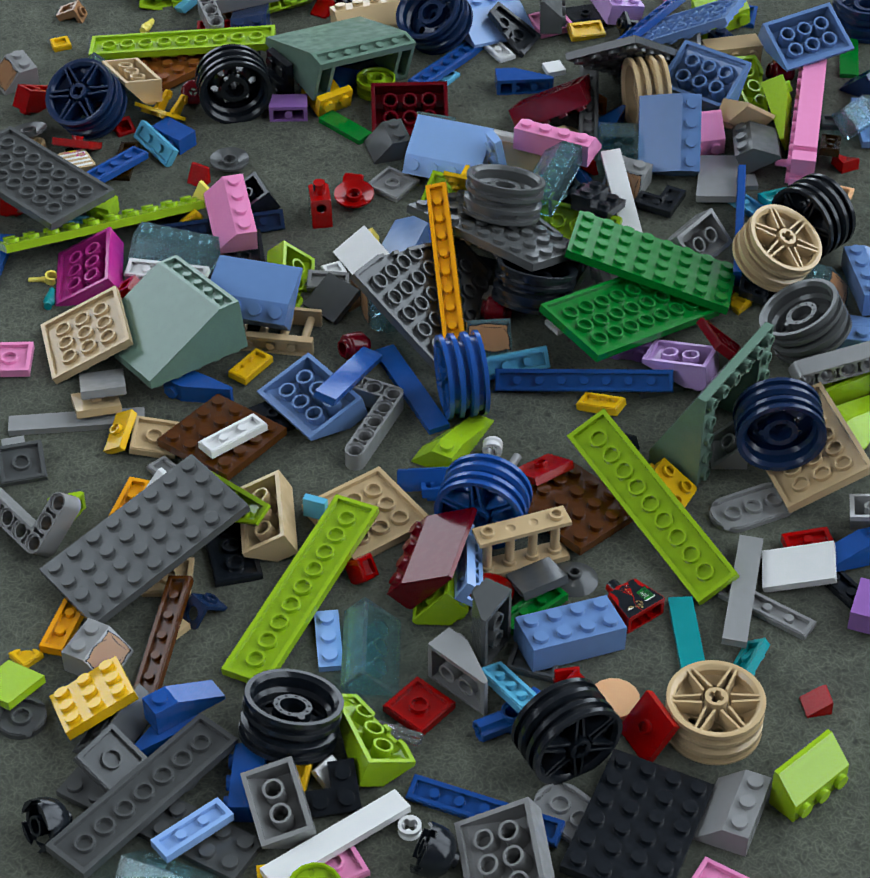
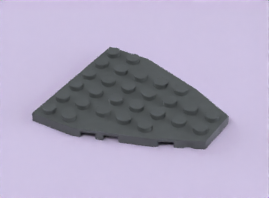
(407, 293)

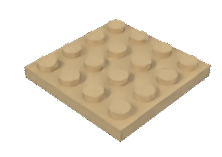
(86, 334)
(395, 506)

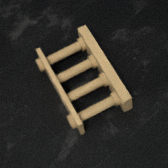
(283, 342)
(521, 527)

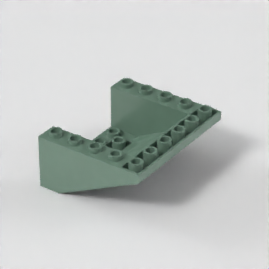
(326, 46)
(179, 323)
(690, 436)

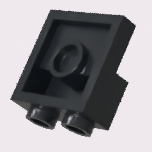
(280, 72)
(595, 199)

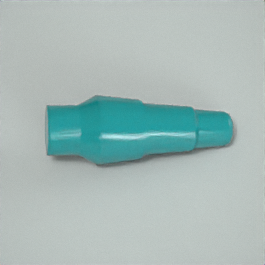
(49, 299)

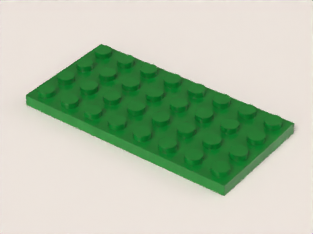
(651, 262)
(620, 316)

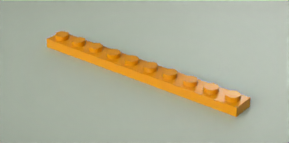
(444, 259)
(67, 618)

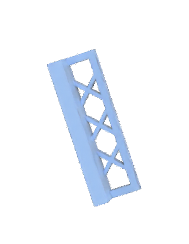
(468, 571)

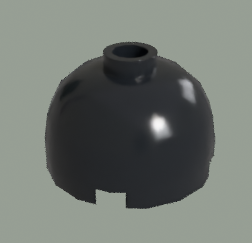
(44, 817)
(435, 852)

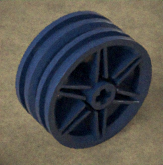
(854, 18)
(440, 23)
(79, 91)
(769, 421)

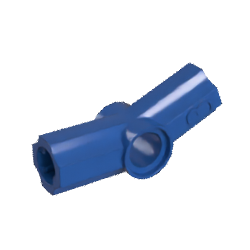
(496, 723)

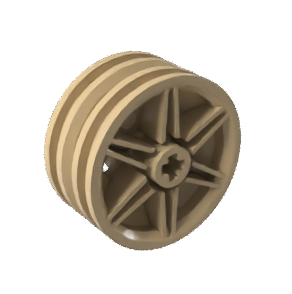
(643, 78)
(776, 247)
(717, 700)

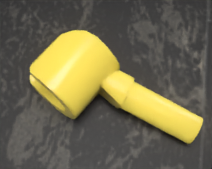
(49, 278)

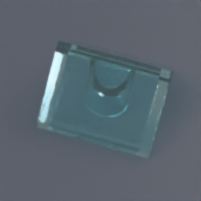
(853, 117)

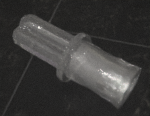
(408, 736)

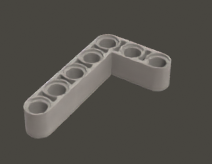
(212, 10)
(833, 365)
(386, 406)
(47, 532)

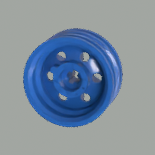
(462, 374)
(496, 489)

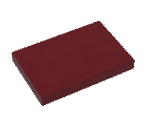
(718, 339)

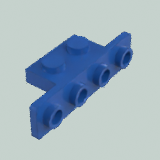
(422, 479)

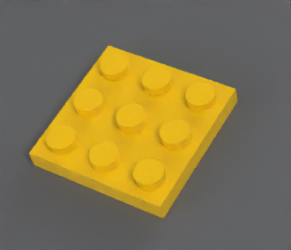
(93, 697)

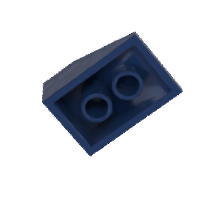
(251, 16)

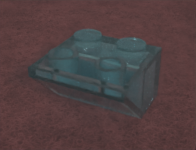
(619, 136)

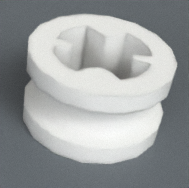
(495, 442)
(411, 821)

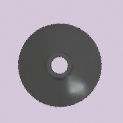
(32, 129)
(229, 159)
(583, 582)

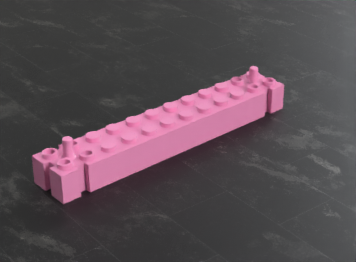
(805, 122)

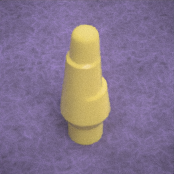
(146, 27)

